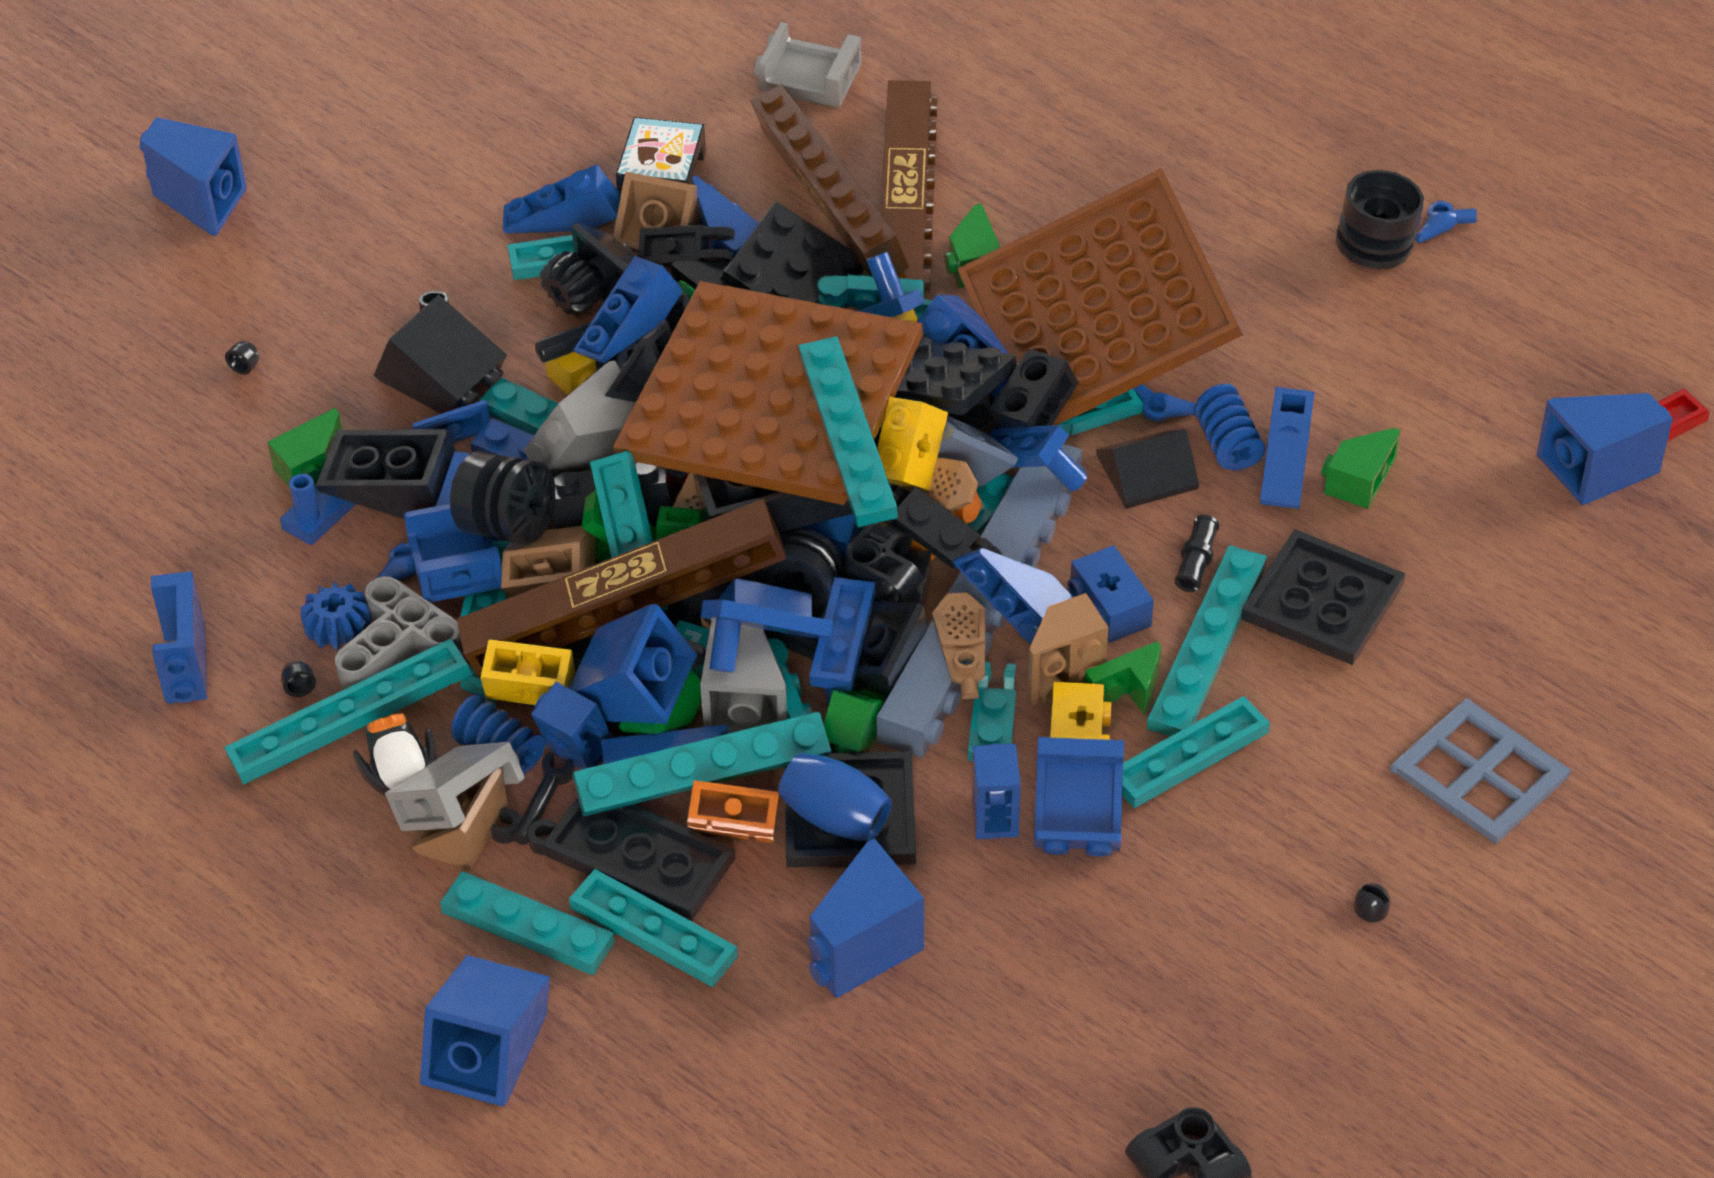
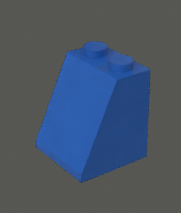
(194, 171)
(1603, 442)
(635, 667)
(865, 923)
(482, 1029)

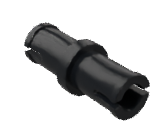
(1197, 553)

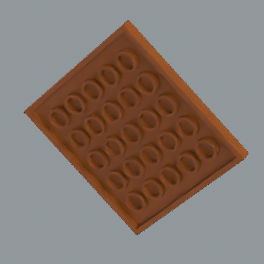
(1106, 290)
(737, 398)

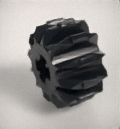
(571, 283)

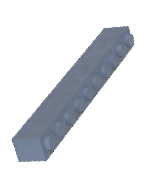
(924, 692)

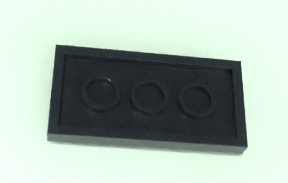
(642, 853)

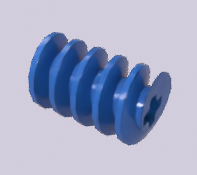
(1229, 427)
(482, 724)

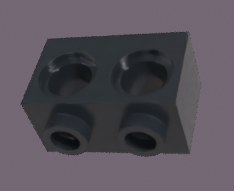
(1034, 392)

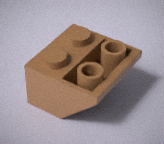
(547, 559)
(1065, 646)

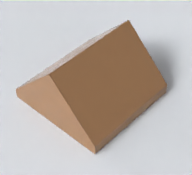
(653, 204)
(466, 841)

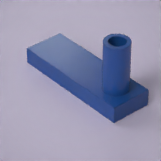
(893, 298)
(1042, 447)
(312, 510)
(732, 615)
(839, 655)

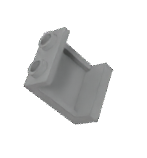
(809, 69)
(429, 796)

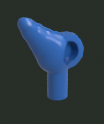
(1442, 219)
(1162, 406)
(400, 563)

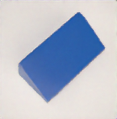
(460, 422)
(768, 597)

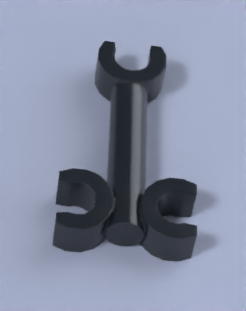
(531, 824)

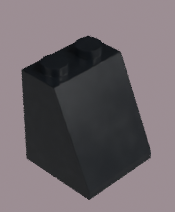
(440, 359)

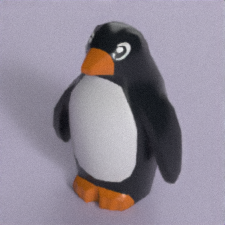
(393, 752)

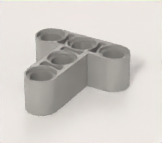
(399, 630)

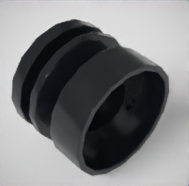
(1379, 219)
(502, 497)
(813, 556)

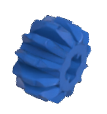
(335, 615)

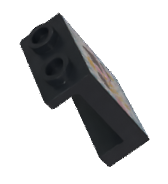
(662, 150)

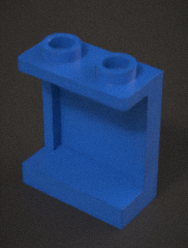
(447, 559)
(182, 662)
(1079, 795)

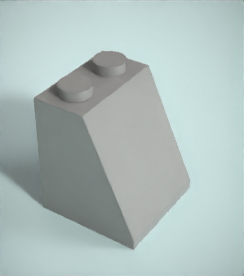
(581, 425)
(750, 695)

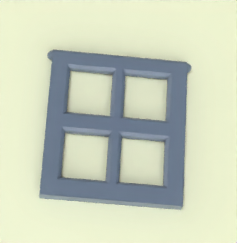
(1507, 742)

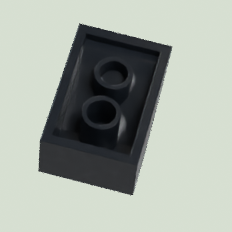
(388, 468)

